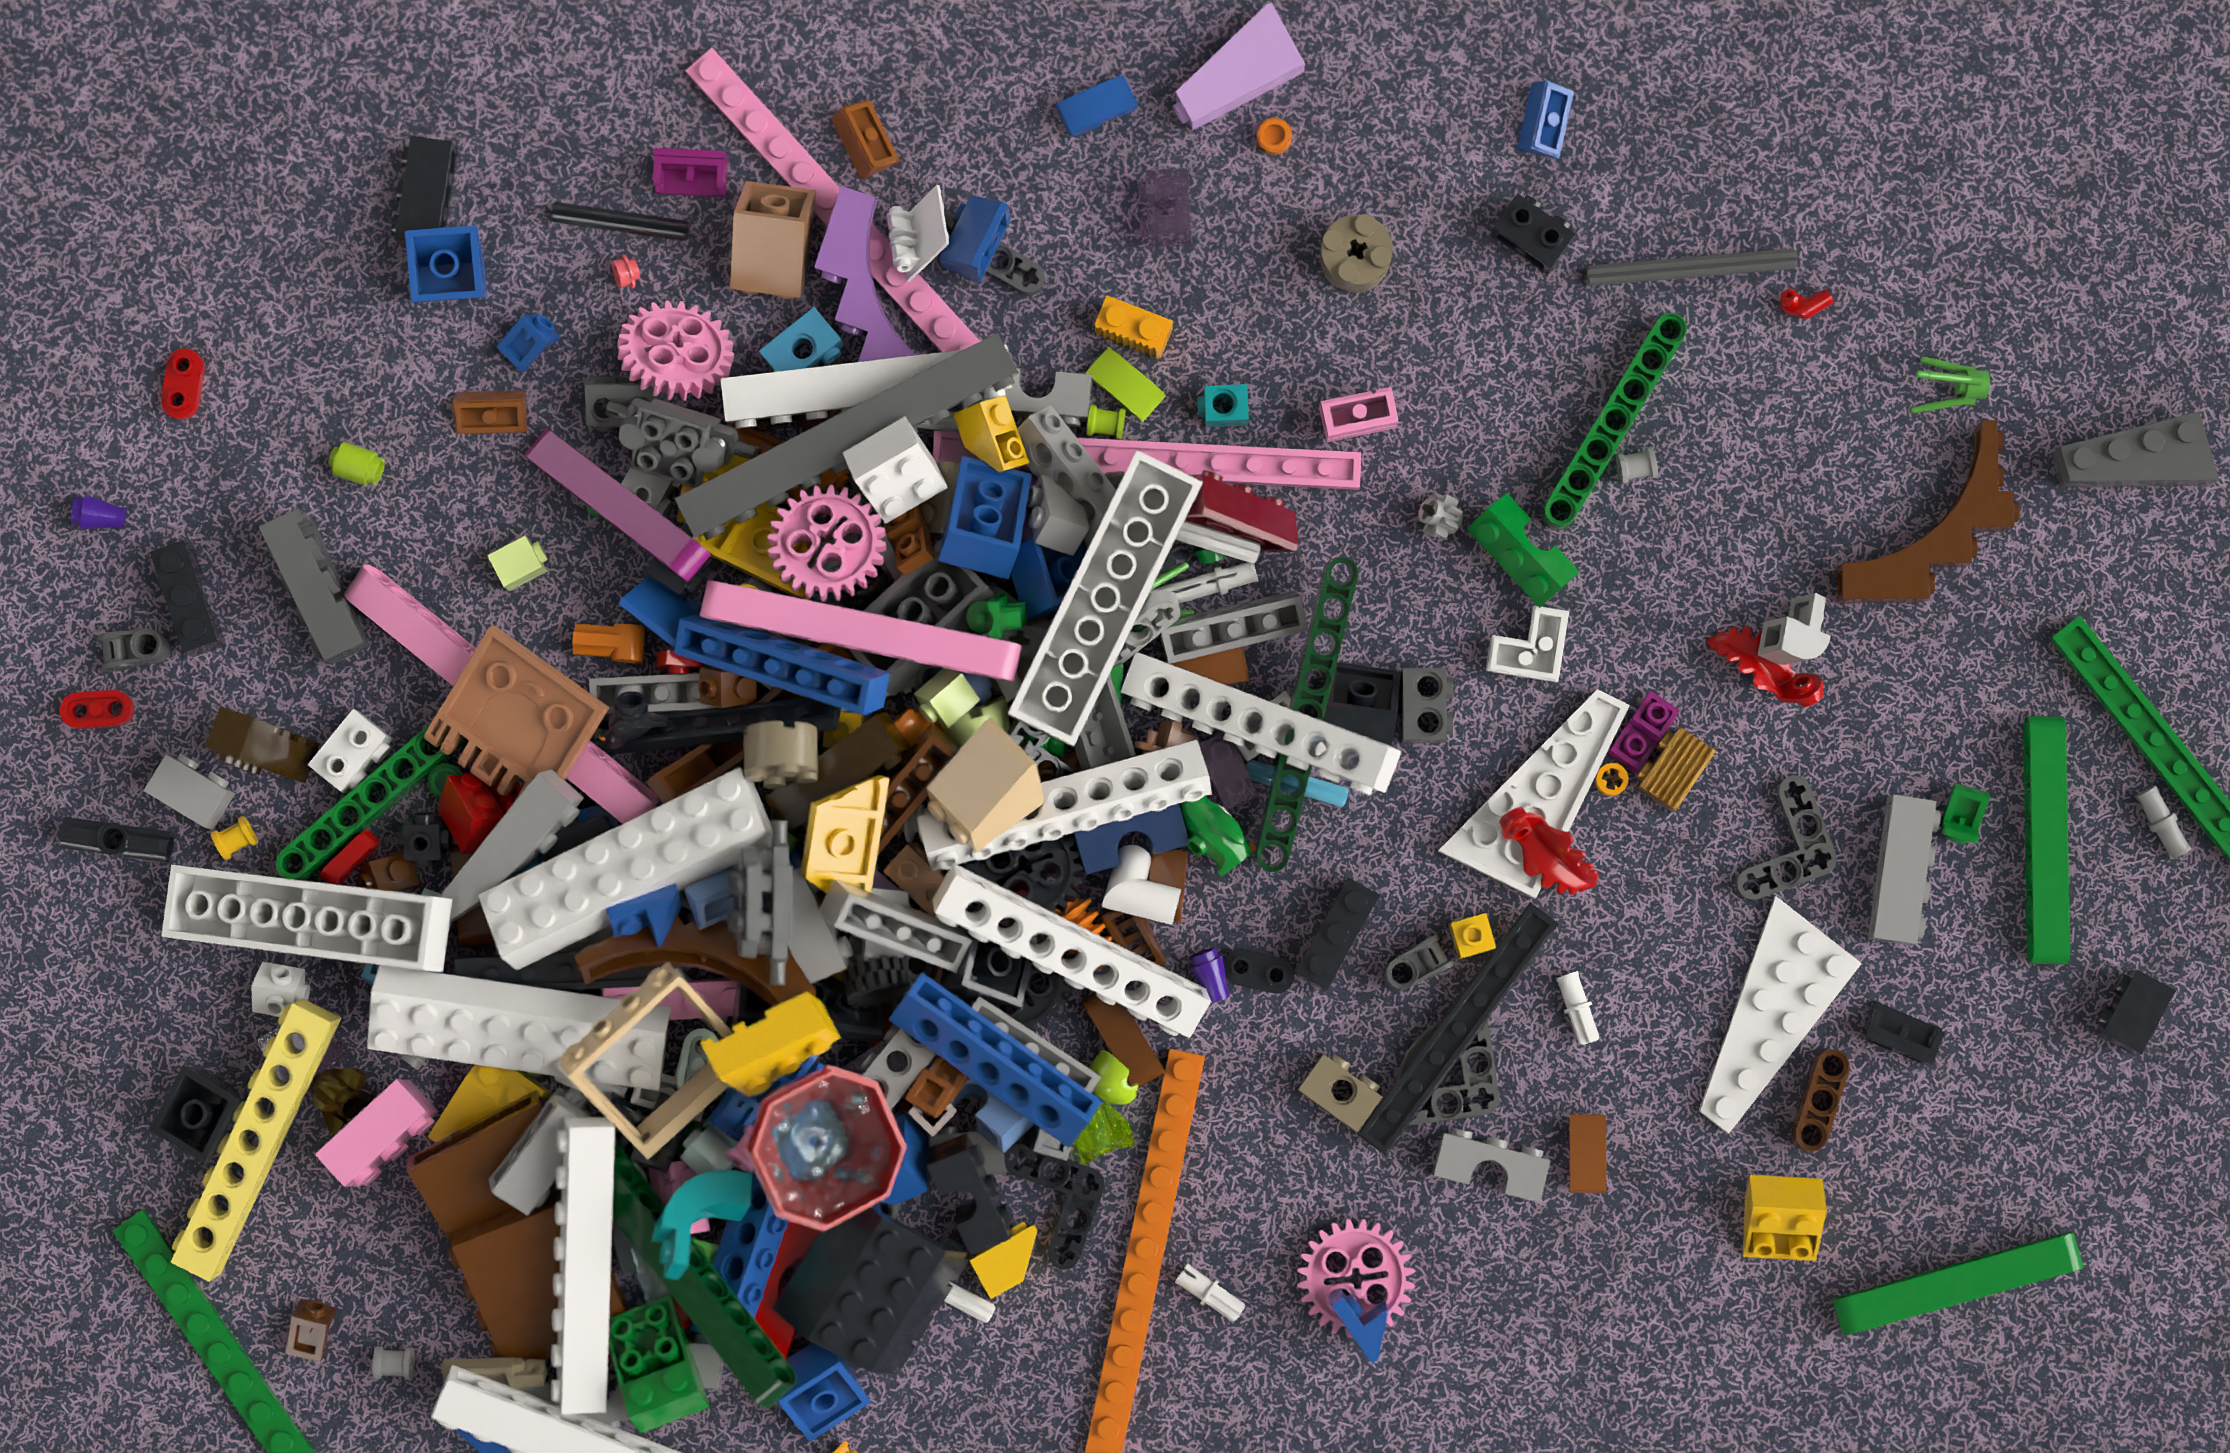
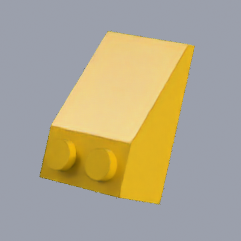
(482, 1093)

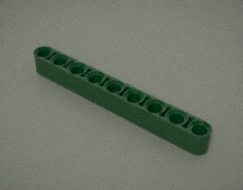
(1304, 695)
(701, 1291)

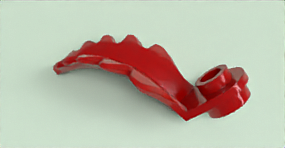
(1776, 678)
(1548, 852)

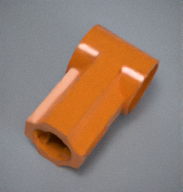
(620, 643)

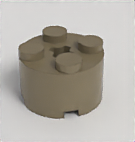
(1362, 234)
(780, 754)

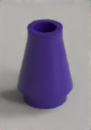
(95, 513)
(1210, 973)

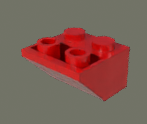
(473, 809)

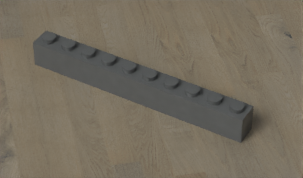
(822, 447)

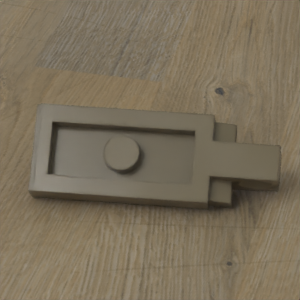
(507, 1371)

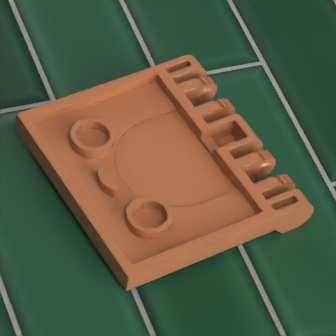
(516, 713)

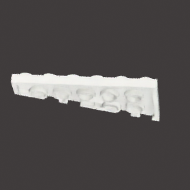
(1547, 784)
(1782, 997)

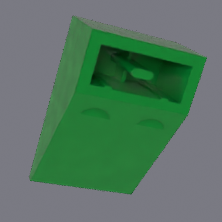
(655, 1365)

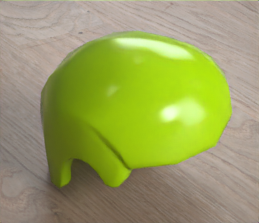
(1113, 1081)

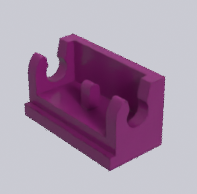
(690, 172)

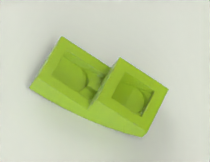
(1126, 384)

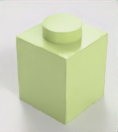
(518, 562)
(946, 697)

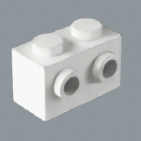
(351, 752)

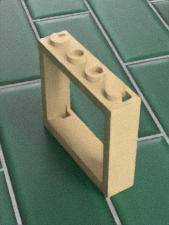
(686, 1101)

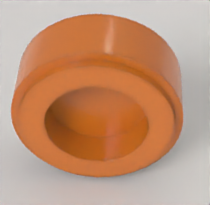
(1274, 136)

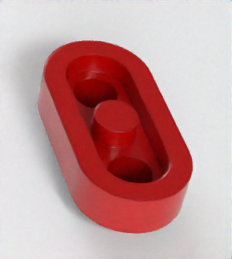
(183, 383)
(98, 709)

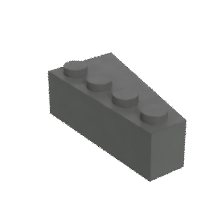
(2153, 454)
(315, 586)

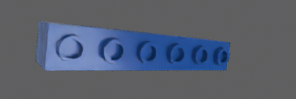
(783, 664)
(995, 1060)

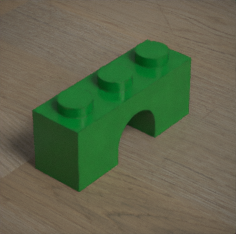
(1534, 570)

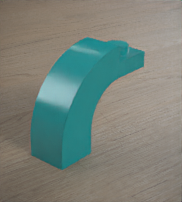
(708, 1195)

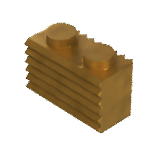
(1675, 769)

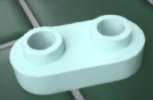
(691, 1059)

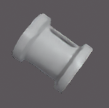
(1636, 465)
(393, 1363)

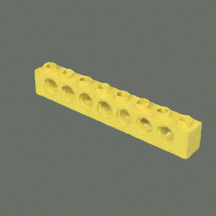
(317, 1029)

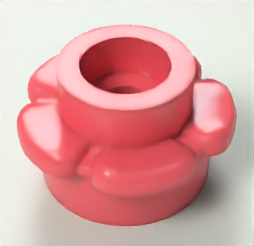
(625, 272)

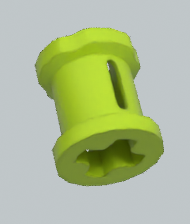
(1106, 422)

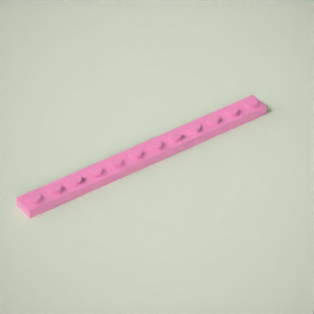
(802, 171)
(1233, 463)

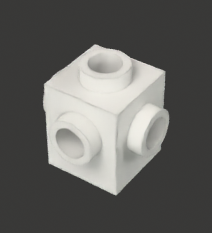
(276, 987)

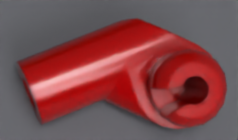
(1804, 307)

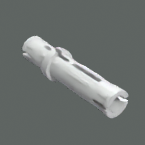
(1213, 582)

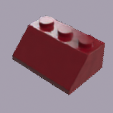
(1243, 514)

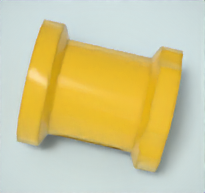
(234, 838)

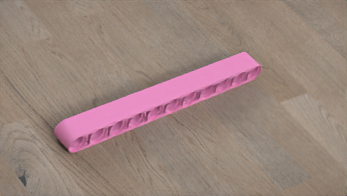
(448, 655)

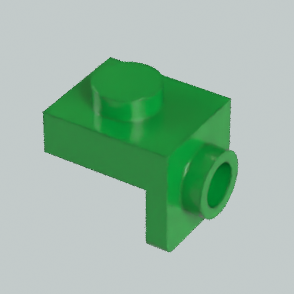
(1964, 814)

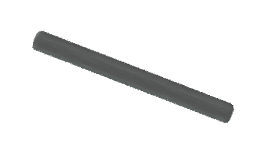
(1691, 267)

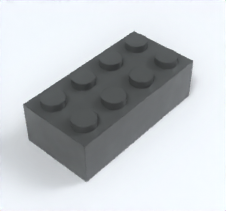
(932, 596)

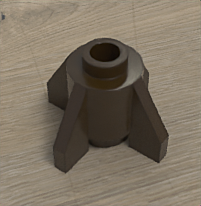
(340, 1096)

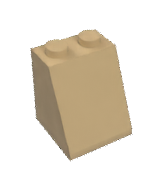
(985, 787)

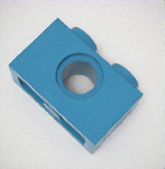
(810, 330)

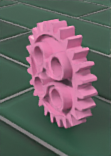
(675, 350)
(854, 558)
(1351, 1244)

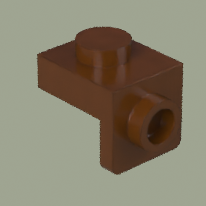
(725, 688)
(388, 874)

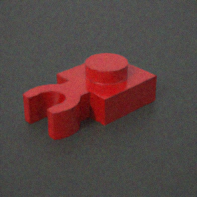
(675, 663)

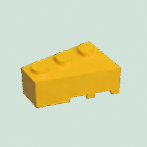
(772, 1046)

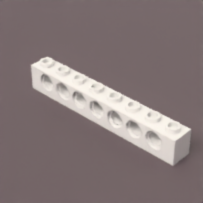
(1375, 759)
(1086, 813)
(964, 887)

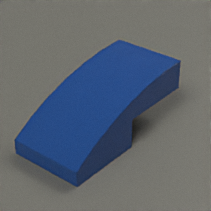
(1096, 105)

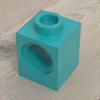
(1235, 394)

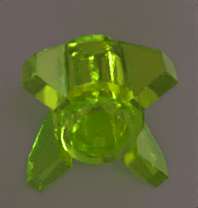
(1103, 1134)

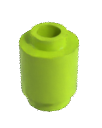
(356, 464)

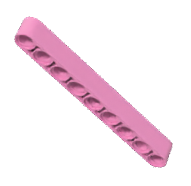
(861, 631)

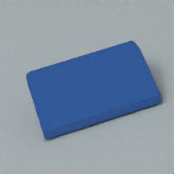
(1545, 119)

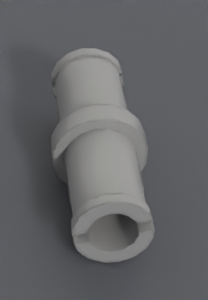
(2163, 822)

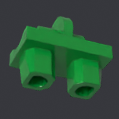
(997, 615)

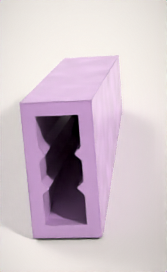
(1243, 69)

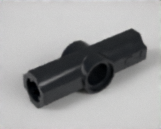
(96, 835)

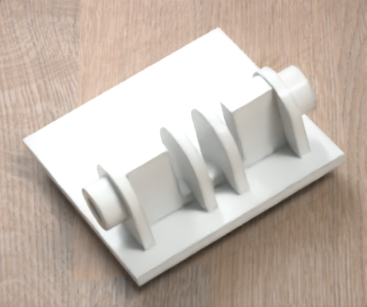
(917, 234)

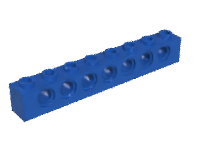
(751, 1245)

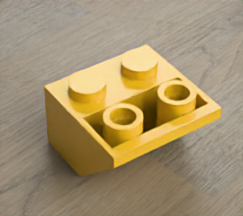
(1783, 1217)

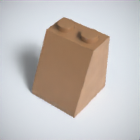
(772, 239)

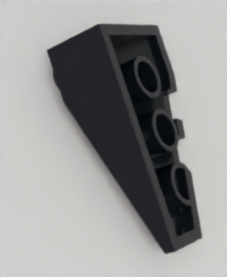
(848, 1021)

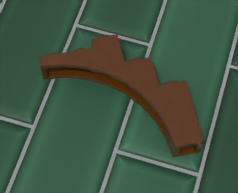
(1978, 508)
(716, 759)
(691, 947)

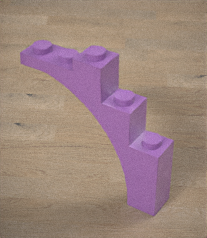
(847, 256)

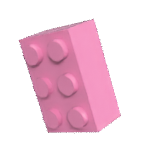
(378, 1134)

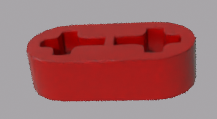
(350, 858)

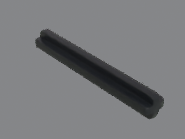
(620, 221)

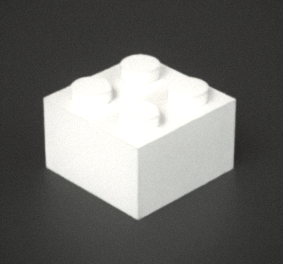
(895, 470)

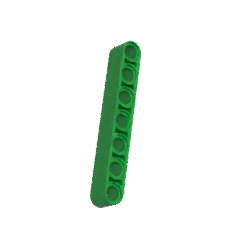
(1619, 405)
(367, 810)
(2046, 840)
(1957, 1283)

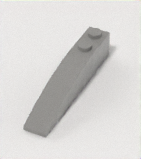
(515, 840)

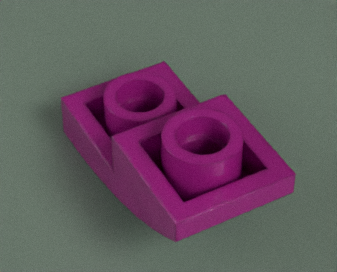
(1643, 732)

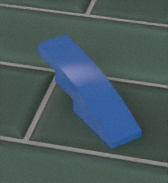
(738, 1110)

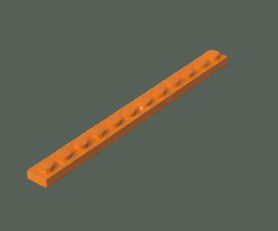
(1145, 1253)

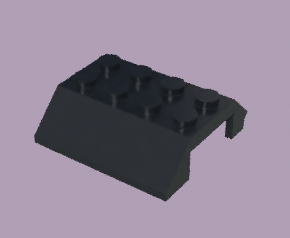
(870, 1289)

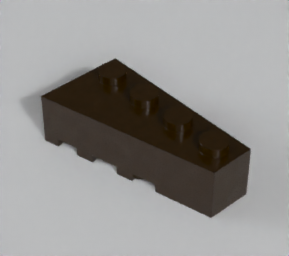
(260, 745)
(852, 760)

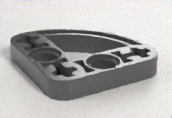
(1471, 1080)

